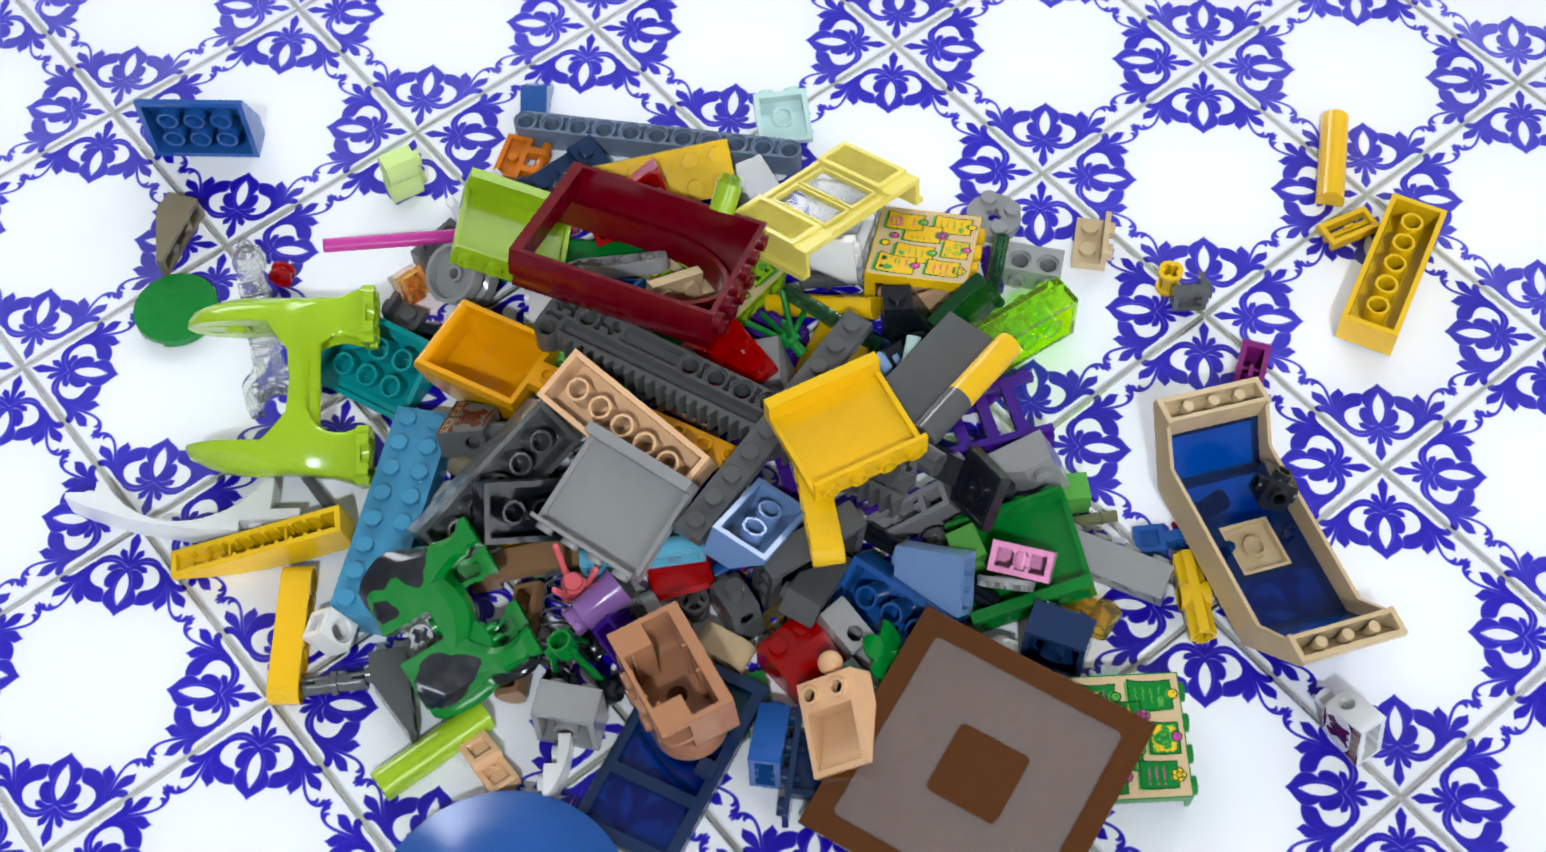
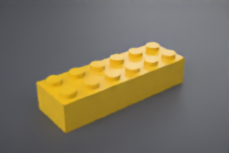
(684, 170)
(1390, 274)

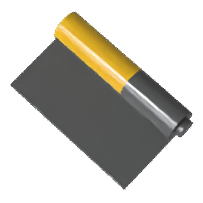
(949, 374)

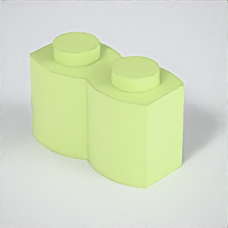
(402, 173)

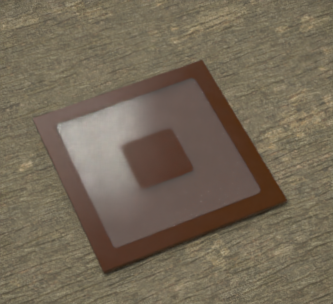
(980, 754)

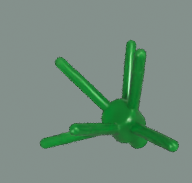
(789, 334)

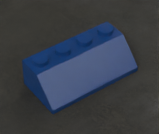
(881, 596)

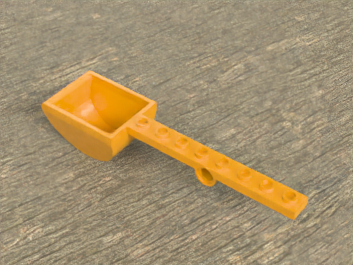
(498, 363)

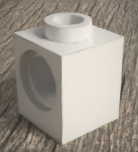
(330, 631)

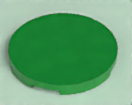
(168, 305)

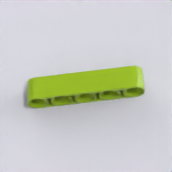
(726, 193)

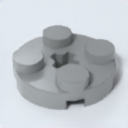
(1000, 205)

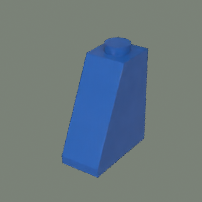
(768, 744)

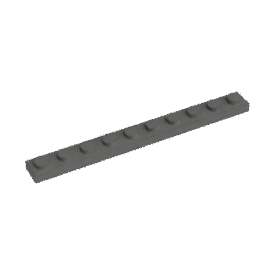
(761, 441)

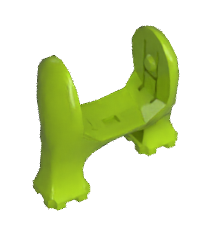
(297, 441)

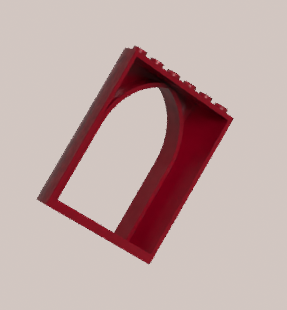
(650, 220)

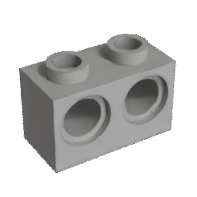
(1030, 265)

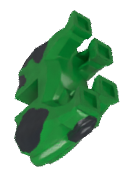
(473, 655)

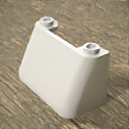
(848, 253)

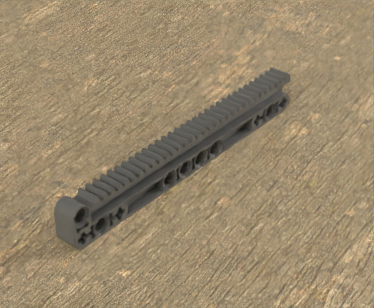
(662, 372)

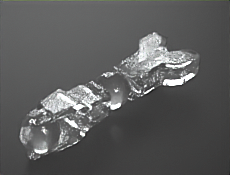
(269, 369)

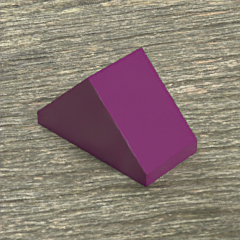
(1252, 360)

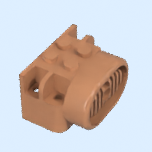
(673, 684)

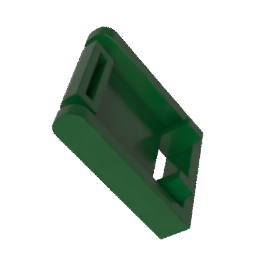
(970, 301)

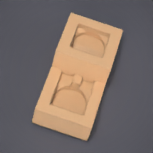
(489, 763)

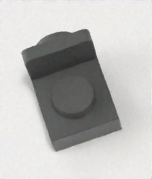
(1191, 297)
(403, 313)

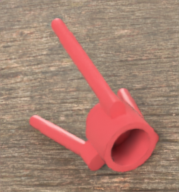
(572, 582)

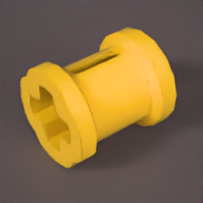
(1169, 276)

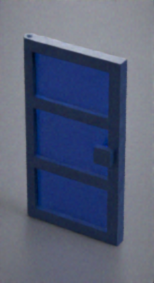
(656, 800)

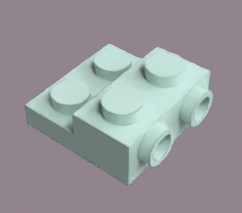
(783, 114)

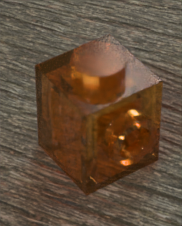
(410, 283)

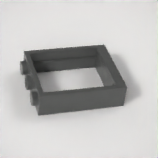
(795, 555)

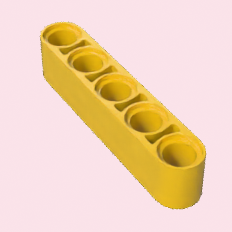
(821, 528)
(288, 650)

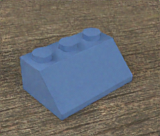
(753, 527)

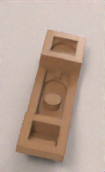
(526, 562)

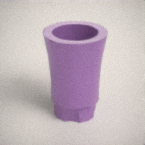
(596, 602)

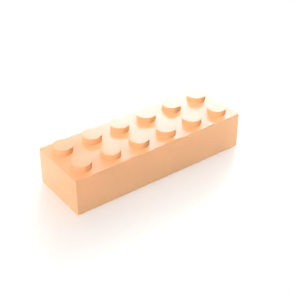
(586, 393)

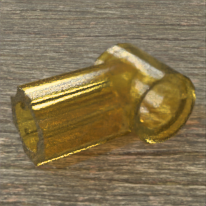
(1103, 611)

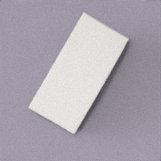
(557, 772)

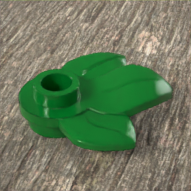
(882, 649)

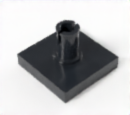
(981, 488)

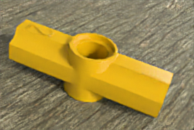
(1194, 597)

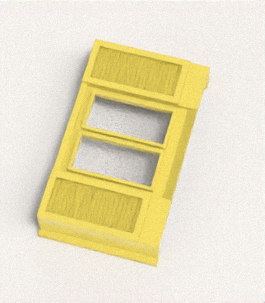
(825, 203)

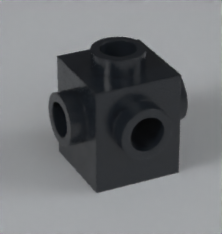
(1273, 487)

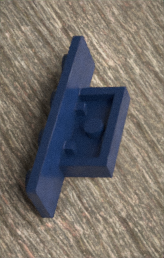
(798, 775)

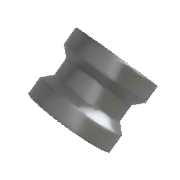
(698, 598)

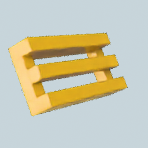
(1351, 232)

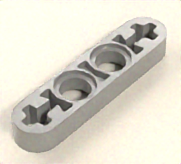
(625, 264)

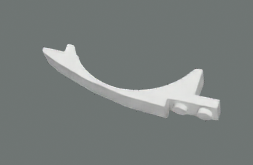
(254, 511)

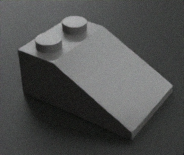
(1031, 464)

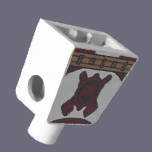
(1351, 724)

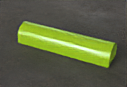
(430, 751)

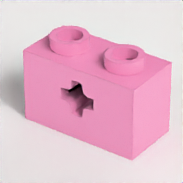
(1022, 561)

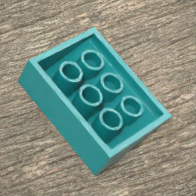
(378, 377)

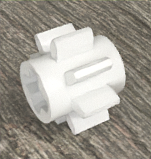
(421, 639)

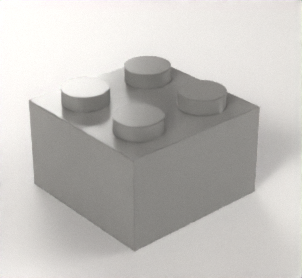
(569, 709)

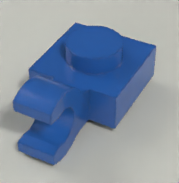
(1155, 541)

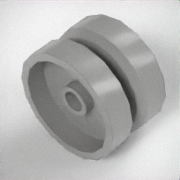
(453, 283)

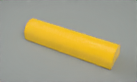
(1332, 158)
(864, 306)

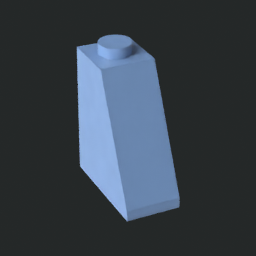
(938, 573)

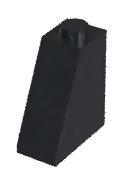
(902, 312)

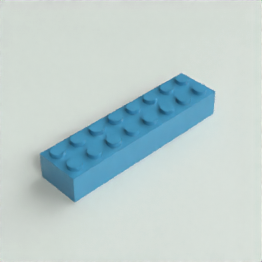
(401, 489)

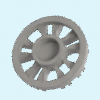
(1005, 583)

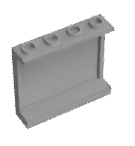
(616, 504)

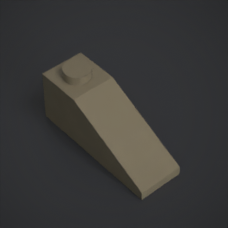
(175, 225)

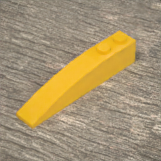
(266, 546)

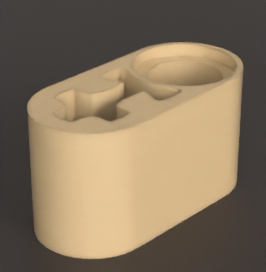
(726, 647)

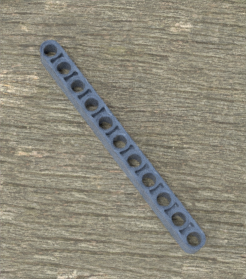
(641, 139)

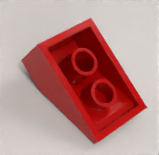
(793, 654)

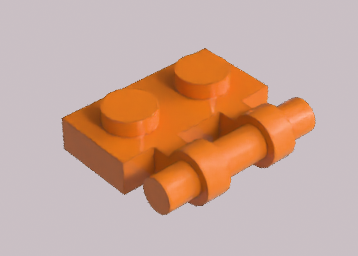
(516, 154)

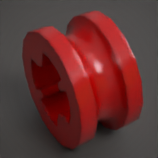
(281, 274)

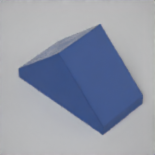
(536, 97)

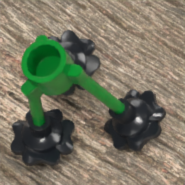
(585, 648)

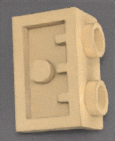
(1091, 243)

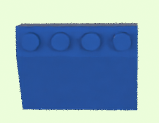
(201, 127)

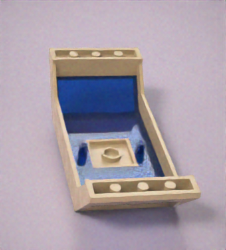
(1264, 566)

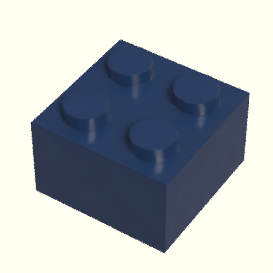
(1058, 638)

